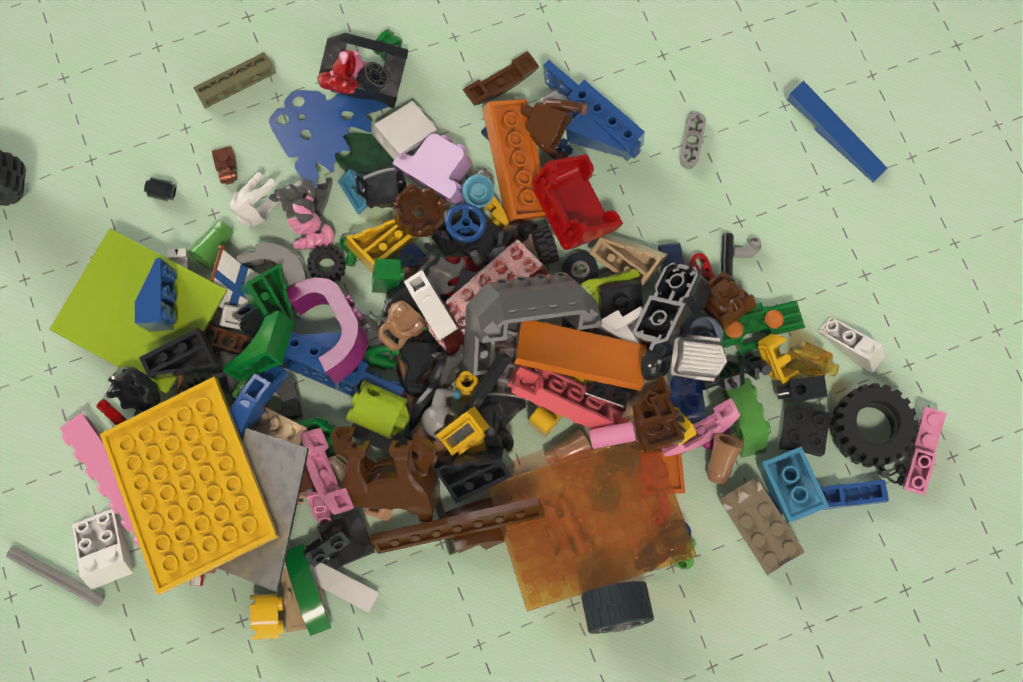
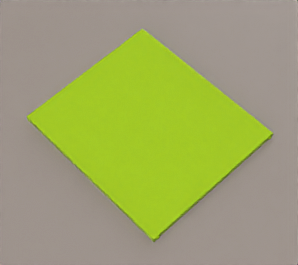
(102, 305)

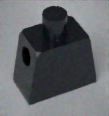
(812, 388)

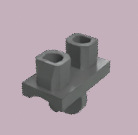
(225, 380)

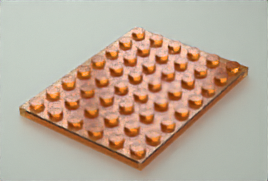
(602, 524)

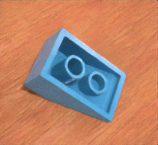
(793, 484)

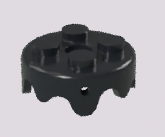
(133, 389)

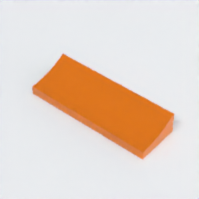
(514, 159)
(580, 354)

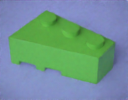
(751, 423)

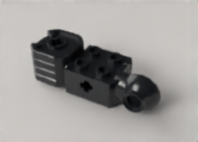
(668, 315)

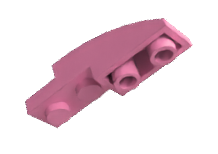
(922, 455)

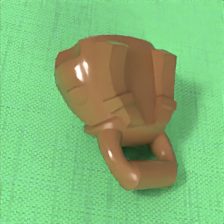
(402, 323)

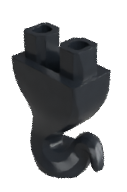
(418, 362)

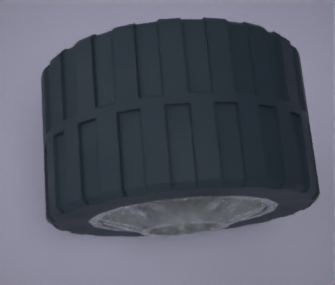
(617, 607)

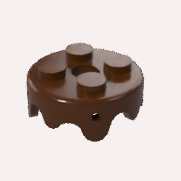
(418, 199)

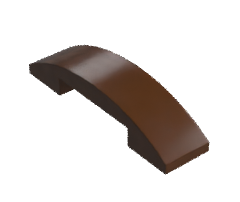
(502, 81)

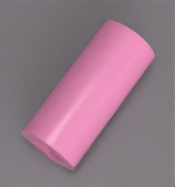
(612, 435)

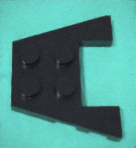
(488, 240)

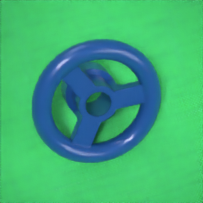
(464, 230)

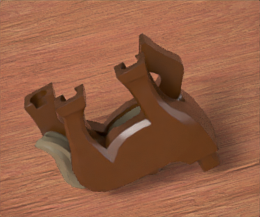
(391, 482)

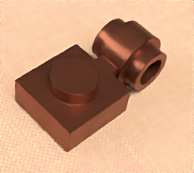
(224, 162)

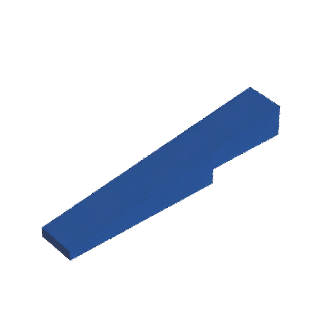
(836, 131)
(852, 494)

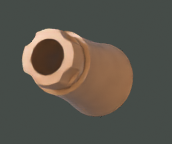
(569, 448)
(723, 457)

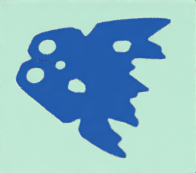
(324, 124)

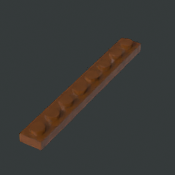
(458, 525)

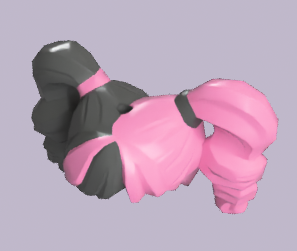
(302, 215)

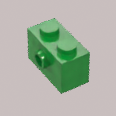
(386, 275)

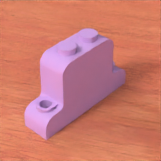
(437, 166)

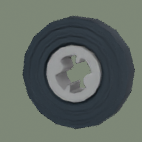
(580, 260)

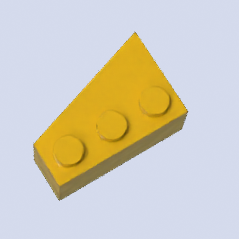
(379, 242)

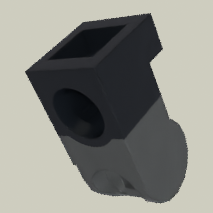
(290, 400)

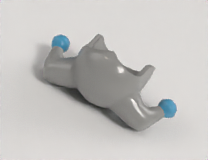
(438, 414)

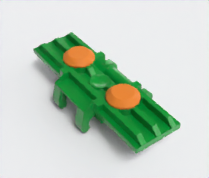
(768, 320)

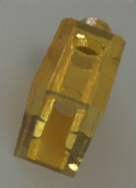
(811, 360)

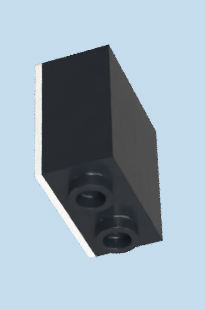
(608, 393)

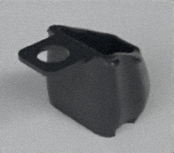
(381, 187)

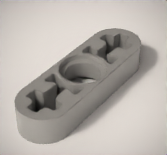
(698, 134)

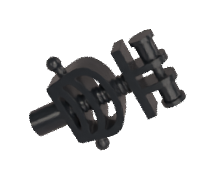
(733, 373)

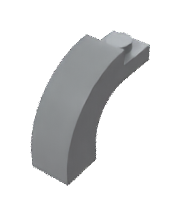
(273, 255)

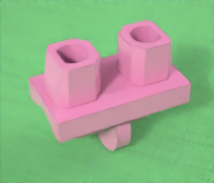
(318, 507)

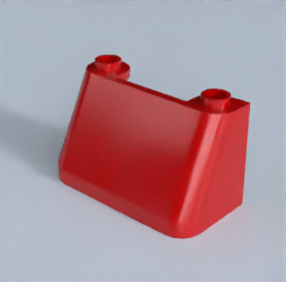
(572, 203)

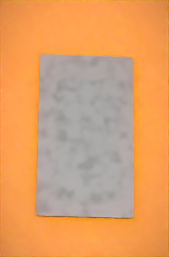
(280, 472)

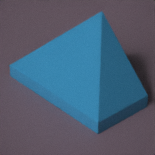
(348, 185)

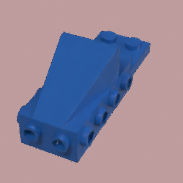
(603, 126)
(303, 358)

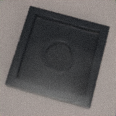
(620, 296)

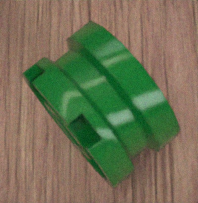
(388, 37)

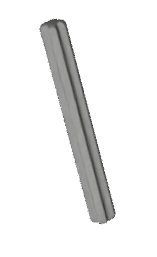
(55, 576)

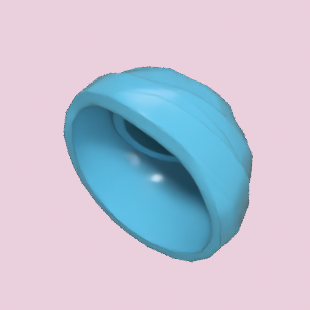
(478, 190)

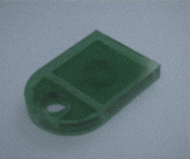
(365, 154)

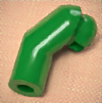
(351, 258)

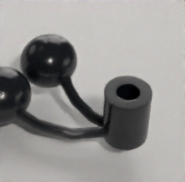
(900, 469)

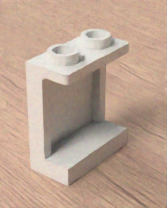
(403, 130)

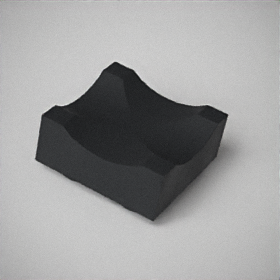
(805, 429)
(356, 532)

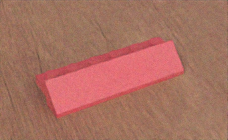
(564, 397)

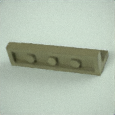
(234, 83)

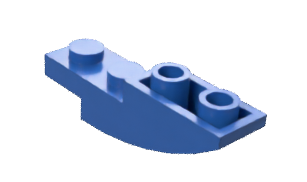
(255, 394)

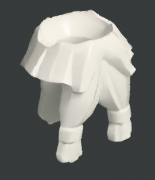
(243, 202)

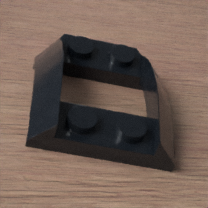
(393, 64)

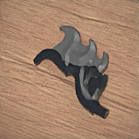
(439, 273)
(441, 377)

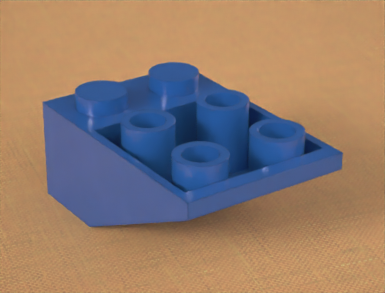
(156, 299)

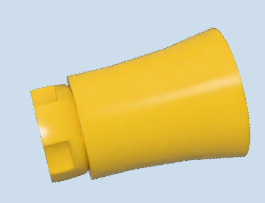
(462, 379)

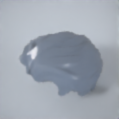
(706, 327)

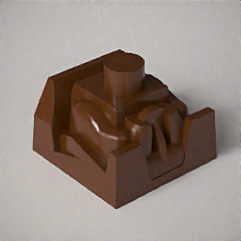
(727, 300)

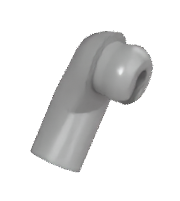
(750, 250)

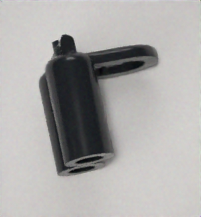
(445, 240)

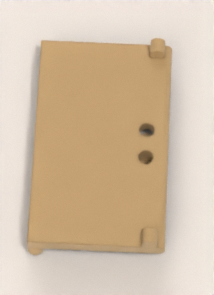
(293, 616)

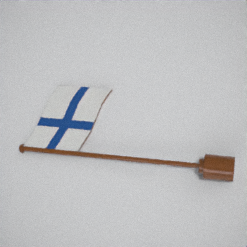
(230, 276)

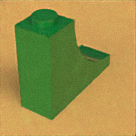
(264, 350)

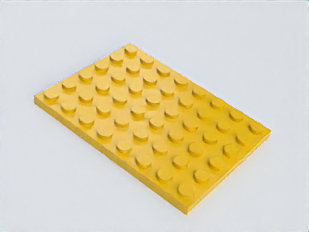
(188, 486)

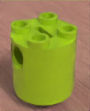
(379, 410)

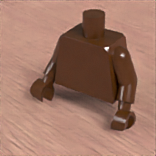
(549, 121)

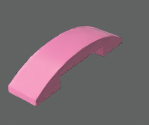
(721, 420)
(322, 474)

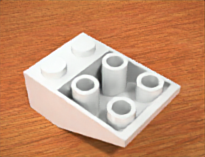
(101, 550)

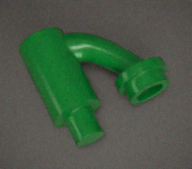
(380, 361)

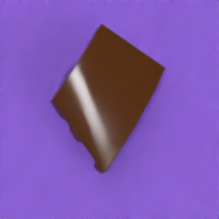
(656, 418)
(486, 538)

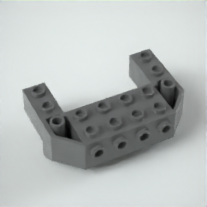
(522, 301)

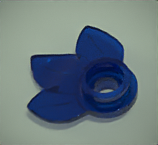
(683, 392)

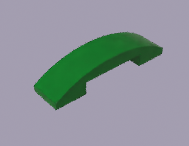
(306, 591)

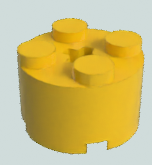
(265, 616)

